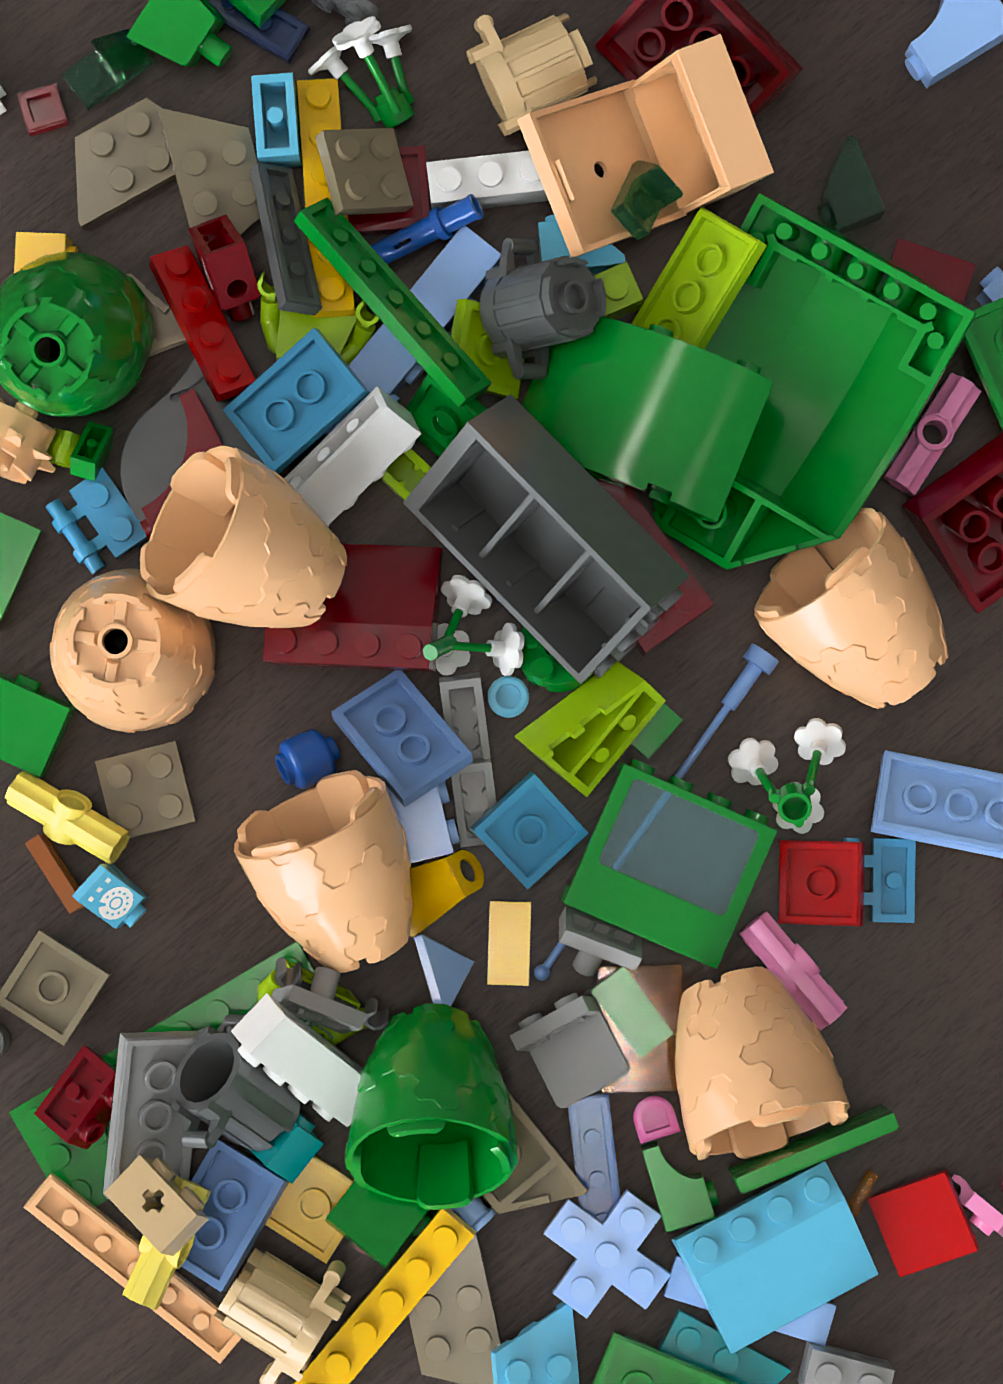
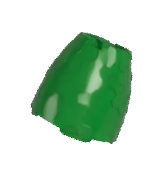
(95, 319)
(432, 1112)

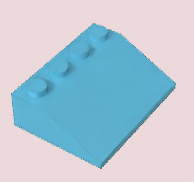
(776, 1256)

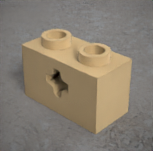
(135, 1197)

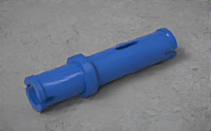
(438, 225)

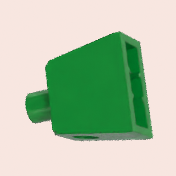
(182, 31)

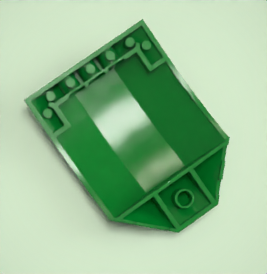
(851, 369)

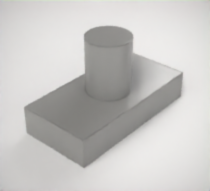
(598, 941)
(319, 1003)

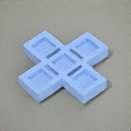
(606, 1253)

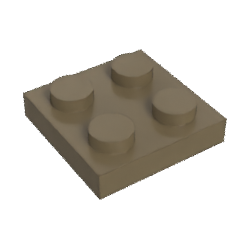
(364, 171)
(147, 789)
(53, 987)

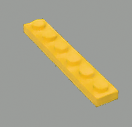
(317, 112)
(390, 1300)

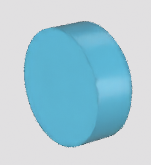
(508, 696)

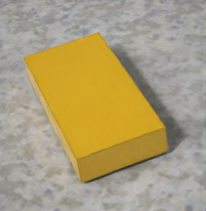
(509, 943)

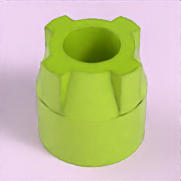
(62, 447)

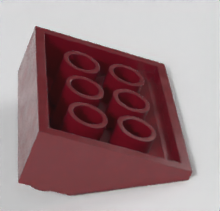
(658, 28)
(964, 523)
(377, 617)

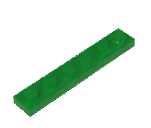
(393, 302)

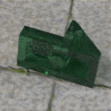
(106, 68)
(643, 196)

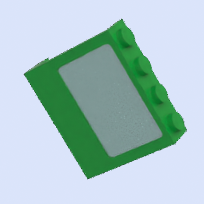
(670, 864)

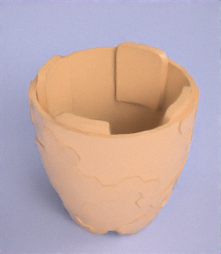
(241, 545)
(857, 613)
(157, 674)
(333, 869)
(751, 1067)

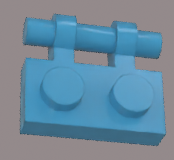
(108, 514)
(891, 879)

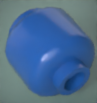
(306, 758)

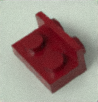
(80, 1100)

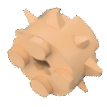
(23, 443)

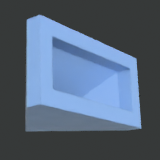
(443, 969)

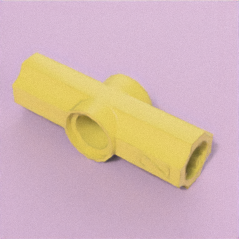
(67, 817)
(155, 1270)

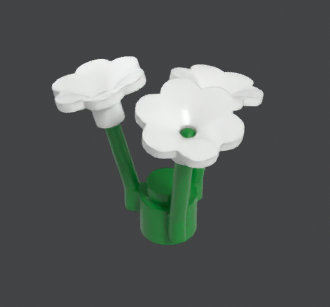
(392, 106)
(794, 802)

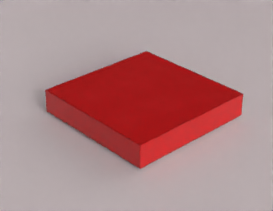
(821, 883)
(923, 1223)

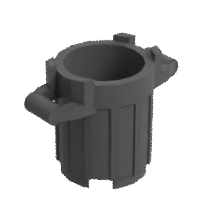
(538, 306)
(229, 1094)

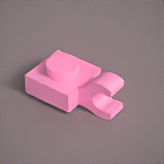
(984, 1215)

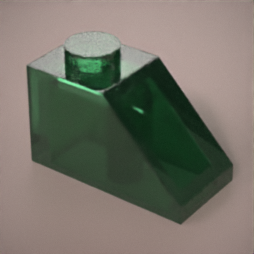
(850, 193)

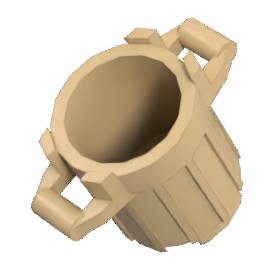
(530, 67)
(282, 1311)

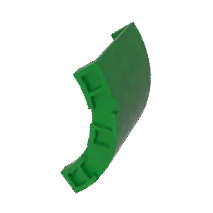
(651, 413)

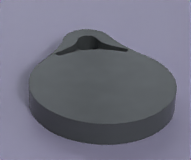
(160, 440)

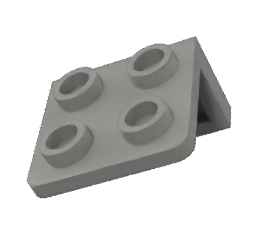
(572, 1049)

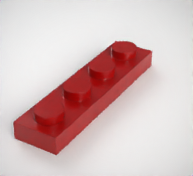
(202, 322)

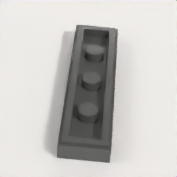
(284, 240)

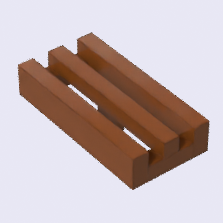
(55, 871)

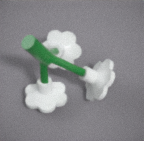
(453, 646)

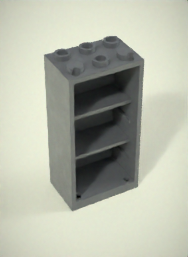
(547, 540)

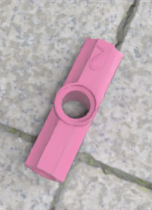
(946, 414)
(794, 969)

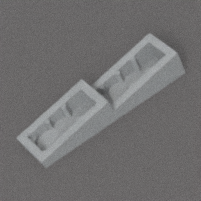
(474, 784)

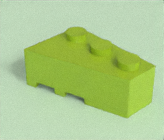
(592, 726)

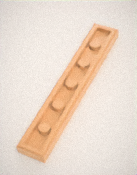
(117, 1254)

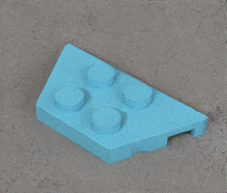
(540, 1353)

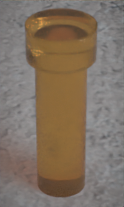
(862, 1192)

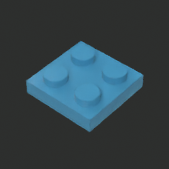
(529, 830)

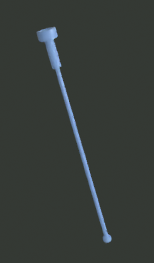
(758, 662)

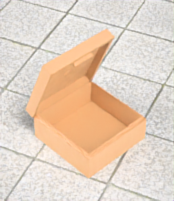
(678, 115)

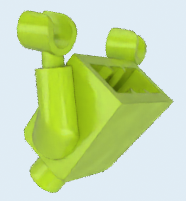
(286, 328)

